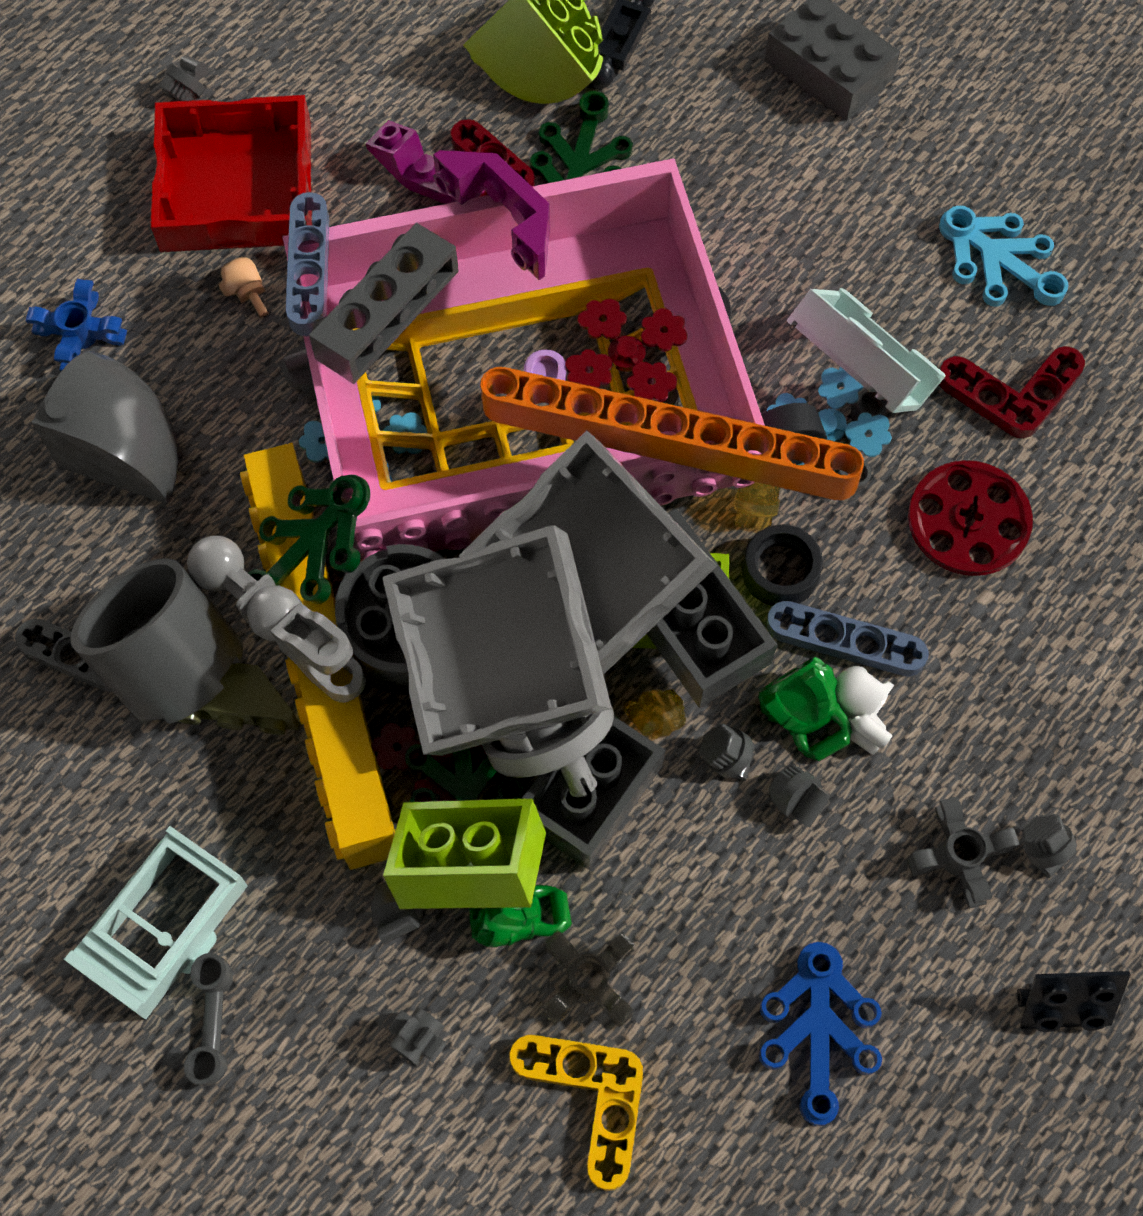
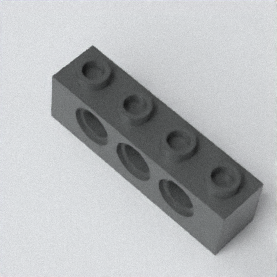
(406, 281)

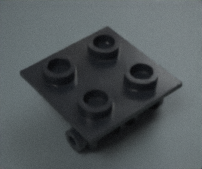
(1072, 1000)

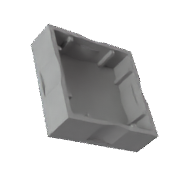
(624, 544)
(496, 642)

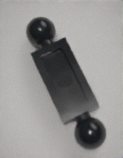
(620, 37)

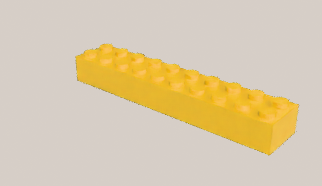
(336, 731)

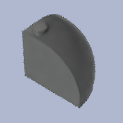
(109, 427)

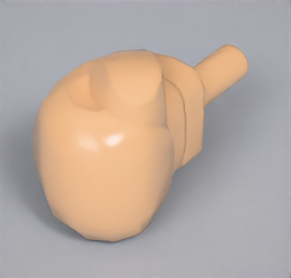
(242, 279)

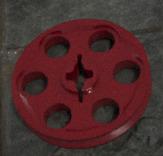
(988, 517)

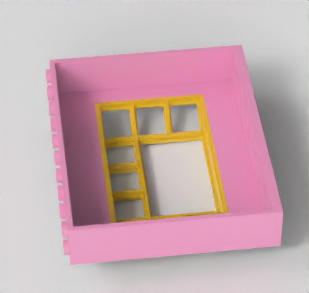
(604, 243)

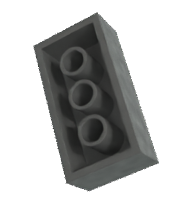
(712, 635)

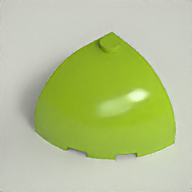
(539, 49)

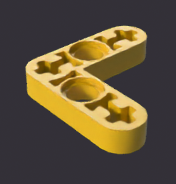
(609, 1094)

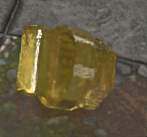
(756, 506)
(657, 713)

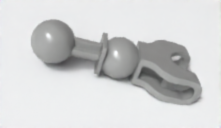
(278, 616)

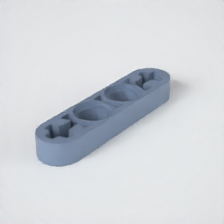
(307, 263)
(847, 632)

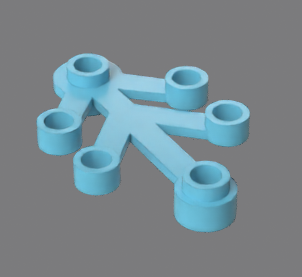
(1000, 253)

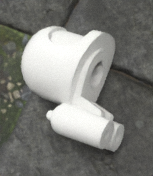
(861, 699)

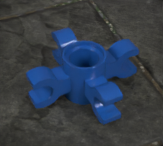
(72, 314)

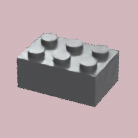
(831, 56)
(584, 825)

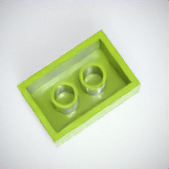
(465, 854)

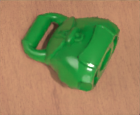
(804, 703)
(509, 925)

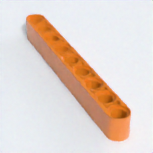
(686, 446)

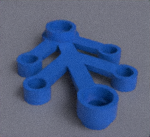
(820, 1024)

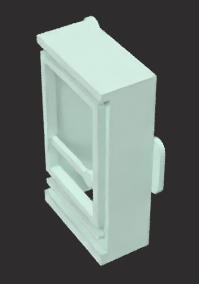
(865, 350)
(124, 972)

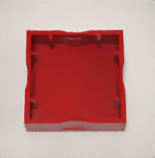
(229, 171)

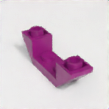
(403, 156)
(470, 173)

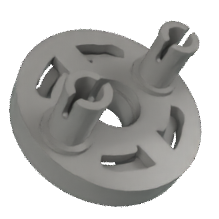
(553, 748)

